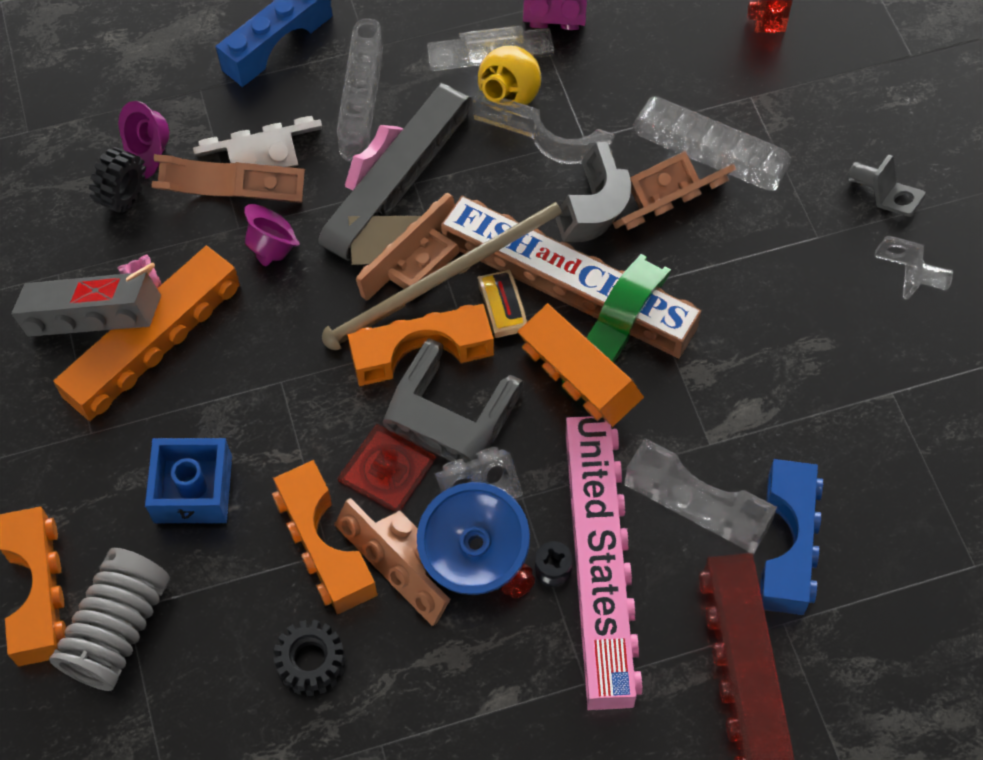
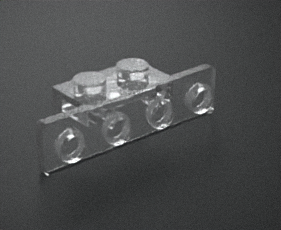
(475, 45)

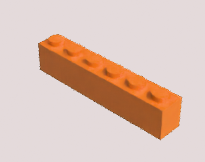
(127, 353)

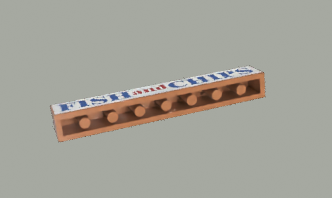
(569, 274)

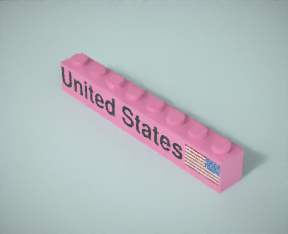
(600, 565)

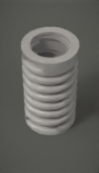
(116, 622)

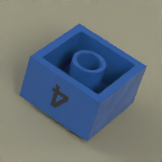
(189, 480)

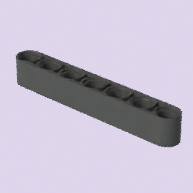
(397, 168)

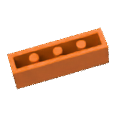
(580, 364)

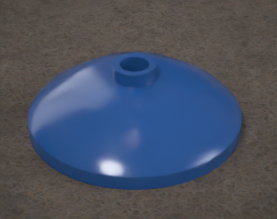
(458, 518)

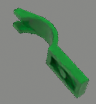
(624, 305)

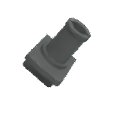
(886, 187)

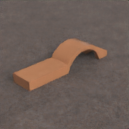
(229, 179)

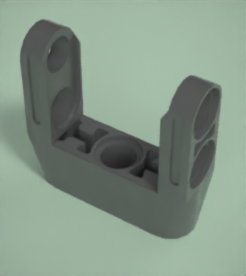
(438, 427)

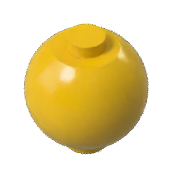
(509, 74)

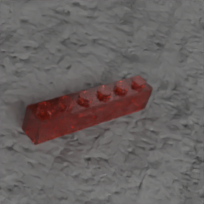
(746, 659)

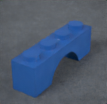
(247, 49)
(787, 579)

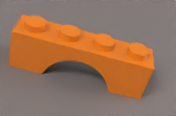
(379, 349)
(342, 573)
(36, 625)

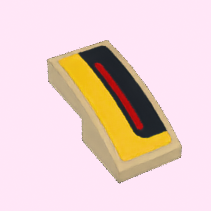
(502, 303)

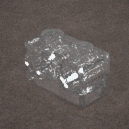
(477, 471)

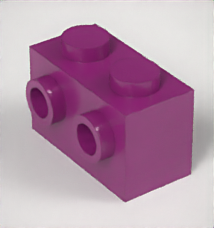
(563, 12)

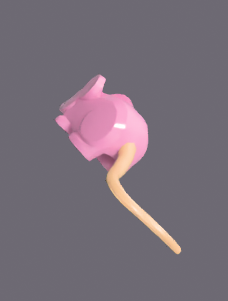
(139, 267)

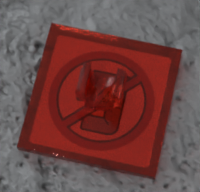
(387, 468)

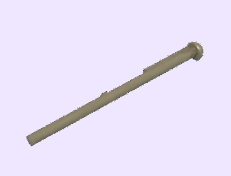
(333, 338)

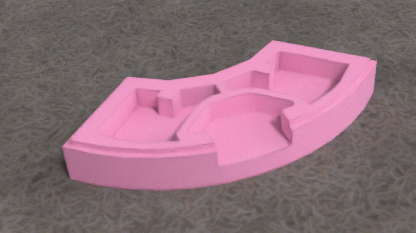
(364, 162)

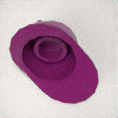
(143, 133)
(268, 234)

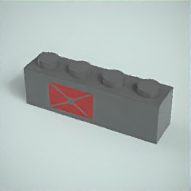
(86, 304)

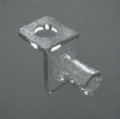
(915, 270)

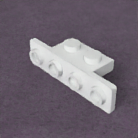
(269, 147)

